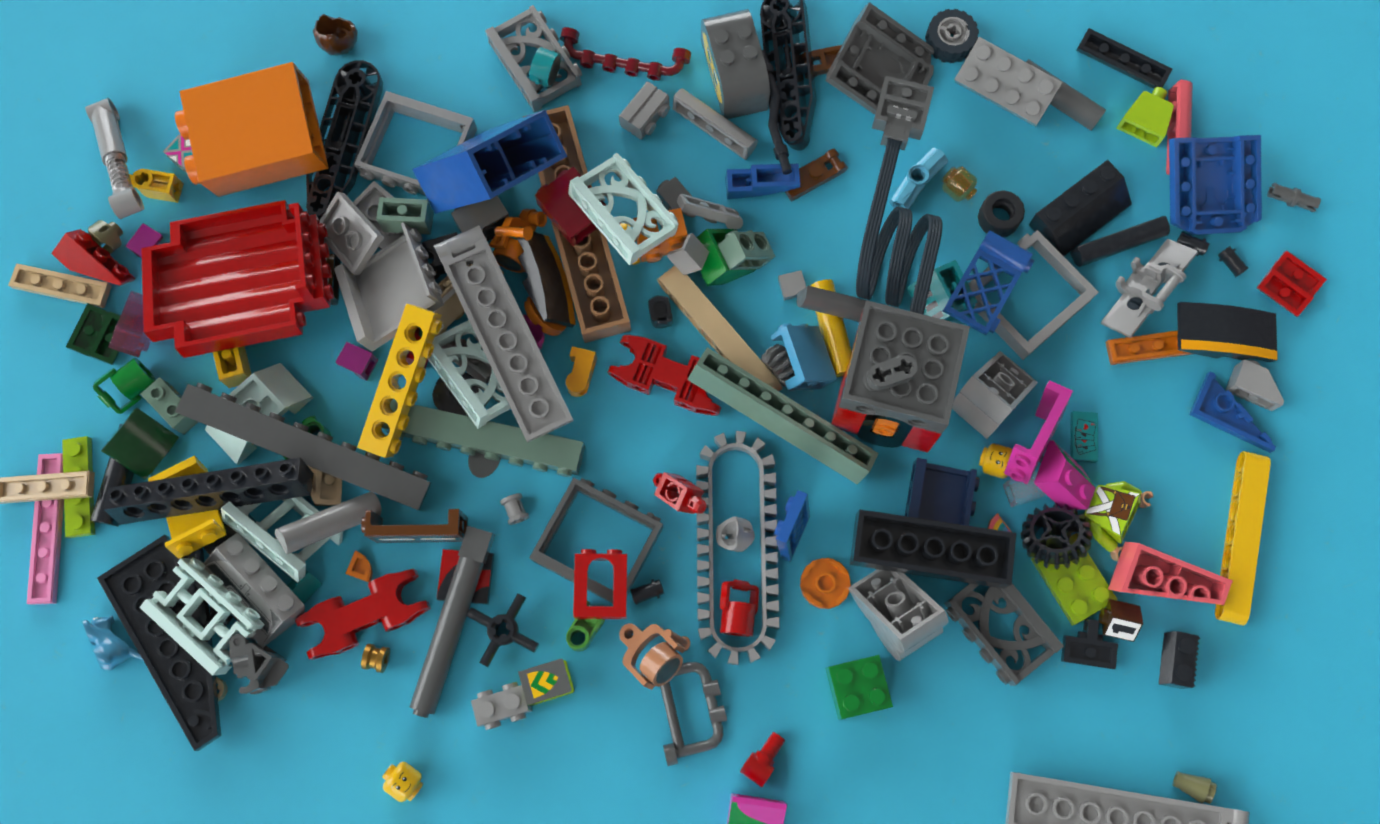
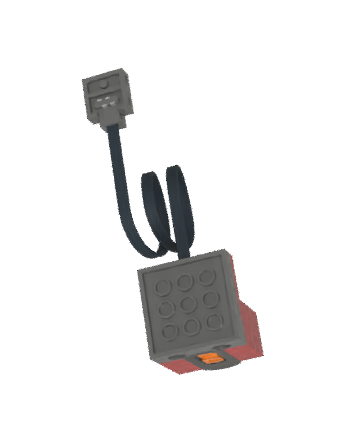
(921, 408)

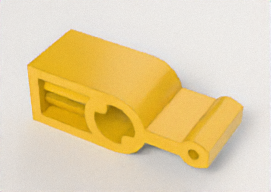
(157, 184)

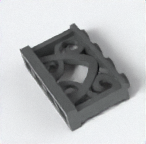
(1038, 633)

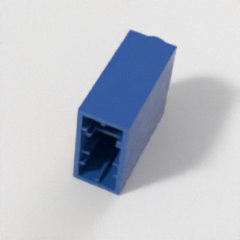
(490, 162)

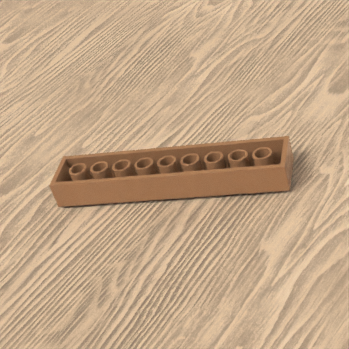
(589, 262)

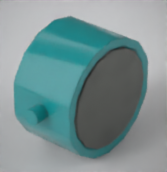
(545, 67)

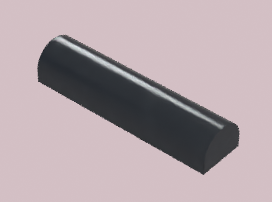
(1124, 59)
(1120, 241)
(114, 476)

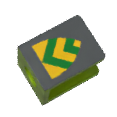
(546, 682)

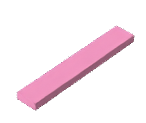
(46, 539)

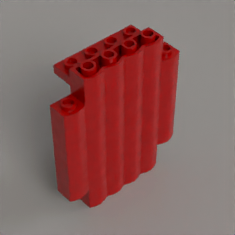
(236, 278)

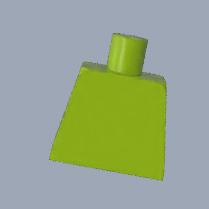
(1148, 117)

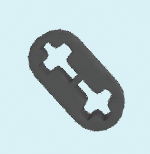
(890, 367)

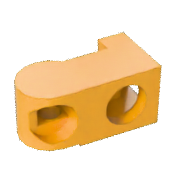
(580, 377)

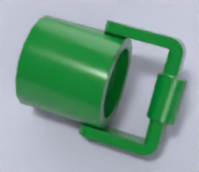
(129, 380)

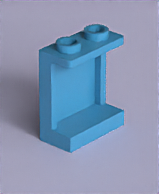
(807, 356)

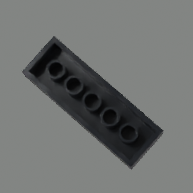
(933, 549)

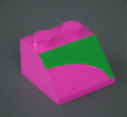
(1064, 479)
(755, 810)

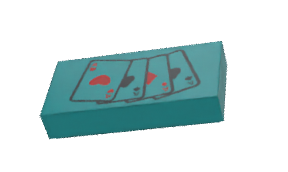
(1084, 436)

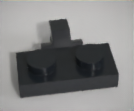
(1089, 648)

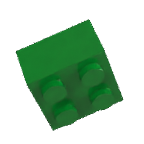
(858, 687)

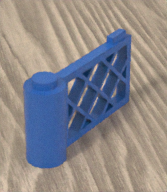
(1006, 258)

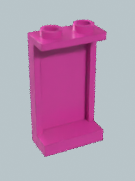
(1051, 408)

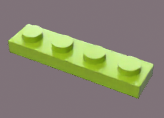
(78, 511)

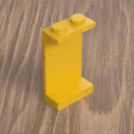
(191, 530)

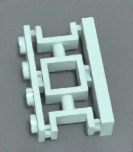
(187, 630)

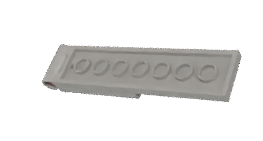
(503, 334)
(1065, 802)

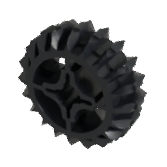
(1056, 548)

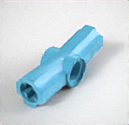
(925, 170)

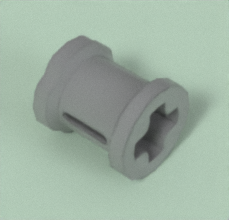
(514, 509)

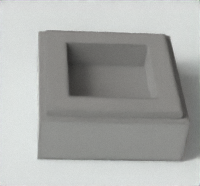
(791, 284)

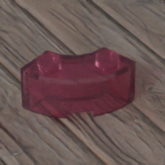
(129, 331)

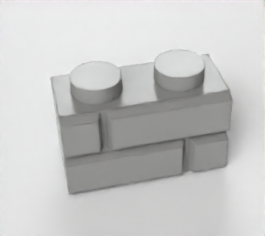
(644, 111)

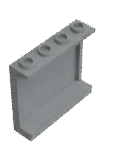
(386, 284)

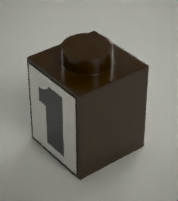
(1121, 620)

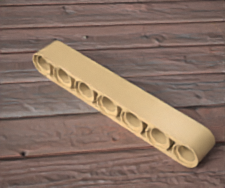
(713, 325)

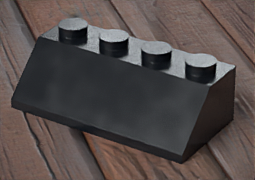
(1083, 208)

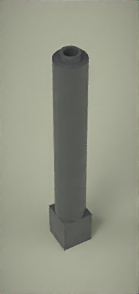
(472, 557)

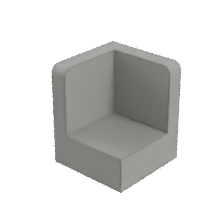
(689, 257)

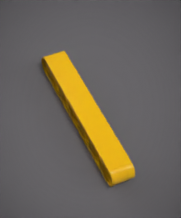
(1243, 535)

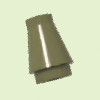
(1195, 786)

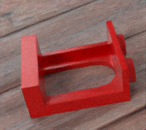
(619, 564)

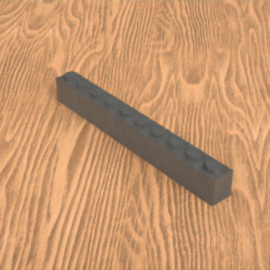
(296, 442)

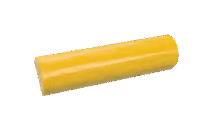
(834, 334)

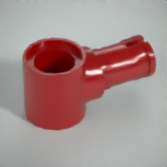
(760, 764)

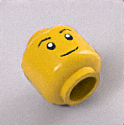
(995, 459)
(402, 781)

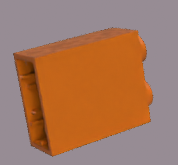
(251, 130)

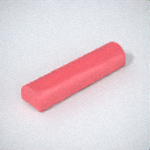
(1181, 119)

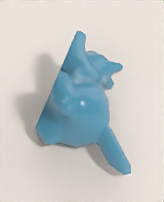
(109, 648)

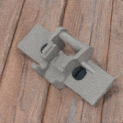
(1138, 290)

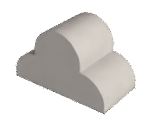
(992, 394)
(898, 611)

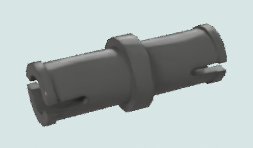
(1293, 197)

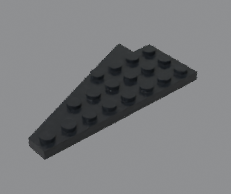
(181, 679)

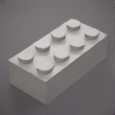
(1007, 81)

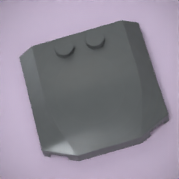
(878, 49)

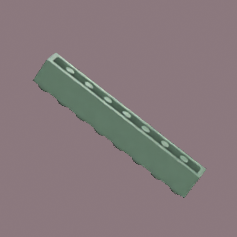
(783, 416)
(492, 440)

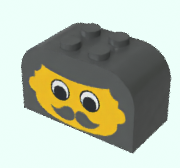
(736, 63)

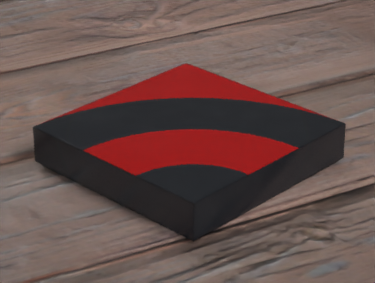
(448, 565)

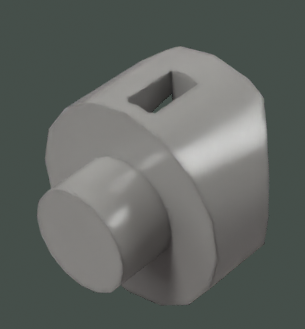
(739, 534)

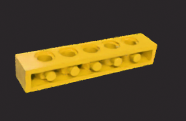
(372, 437)

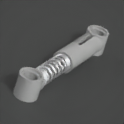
(105, 119)

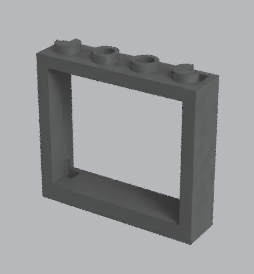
(608, 499)

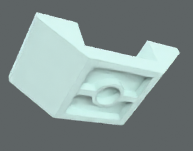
(271, 390)

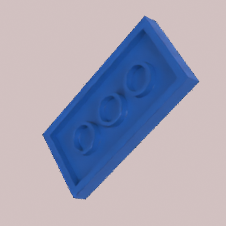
(791, 529)

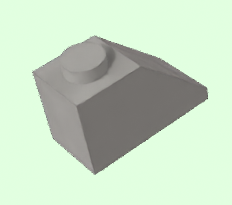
(1254, 385)

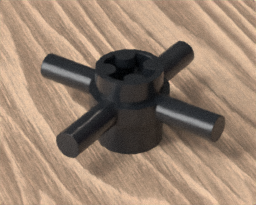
(492, 625)

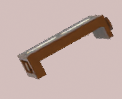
(454, 531)

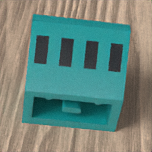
(941, 288)

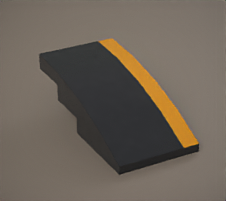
(546, 280)
(1226, 331)

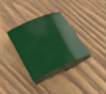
(94, 334)
(140, 443)

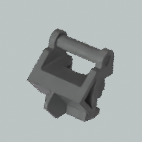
(258, 664)

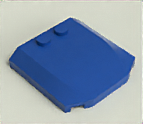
(1215, 183)

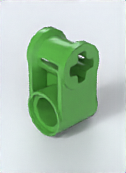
(586, 626)

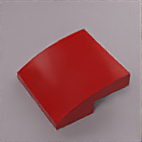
(1291, 283)

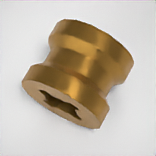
(375, 658)

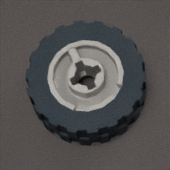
(952, 22)

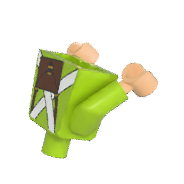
(1113, 512)

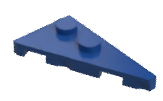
(1223, 412)

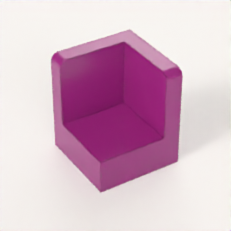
(143, 238)
(357, 360)

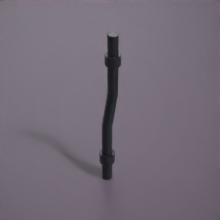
(780, 150)

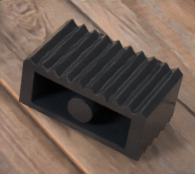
(1179, 660)

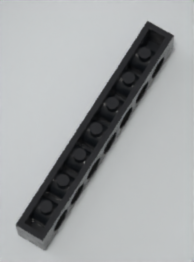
(209, 491)

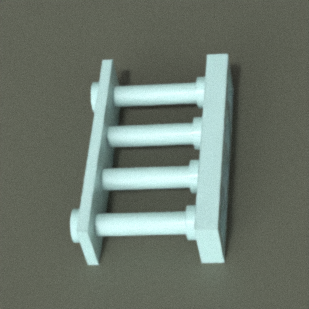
(257, 534)

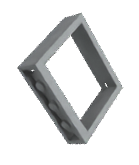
(396, 103)
(1066, 270)

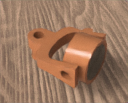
(661, 661)

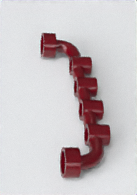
(632, 65)

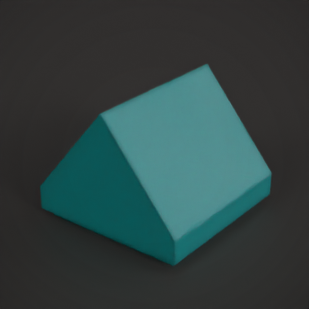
(305, 587)

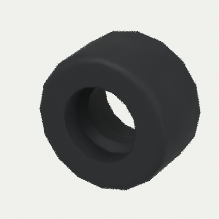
(1004, 200)

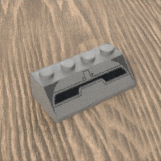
(257, 586)

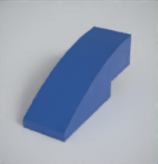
(760, 180)

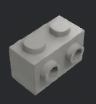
(506, 704)

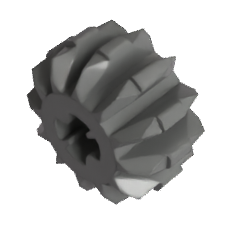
(778, 363)

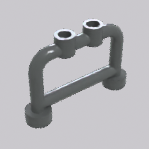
(716, 713)

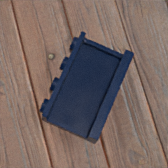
(941, 493)

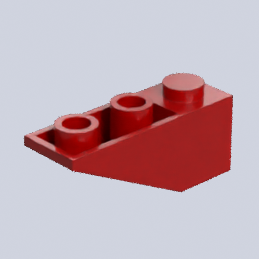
(86, 257)

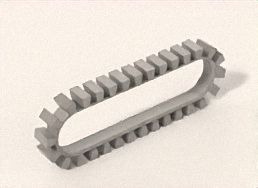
(769, 542)

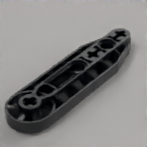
(784, 28)
(340, 145)

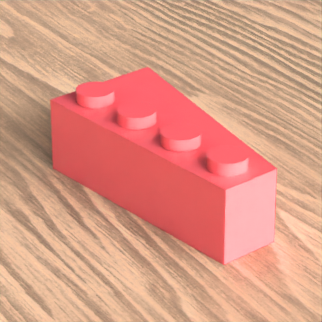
(1161, 575)

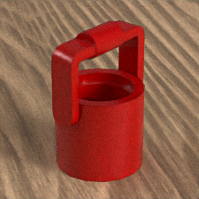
(738, 617)

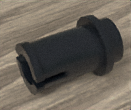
(1194, 243)
(1232, 261)
(647, 591)

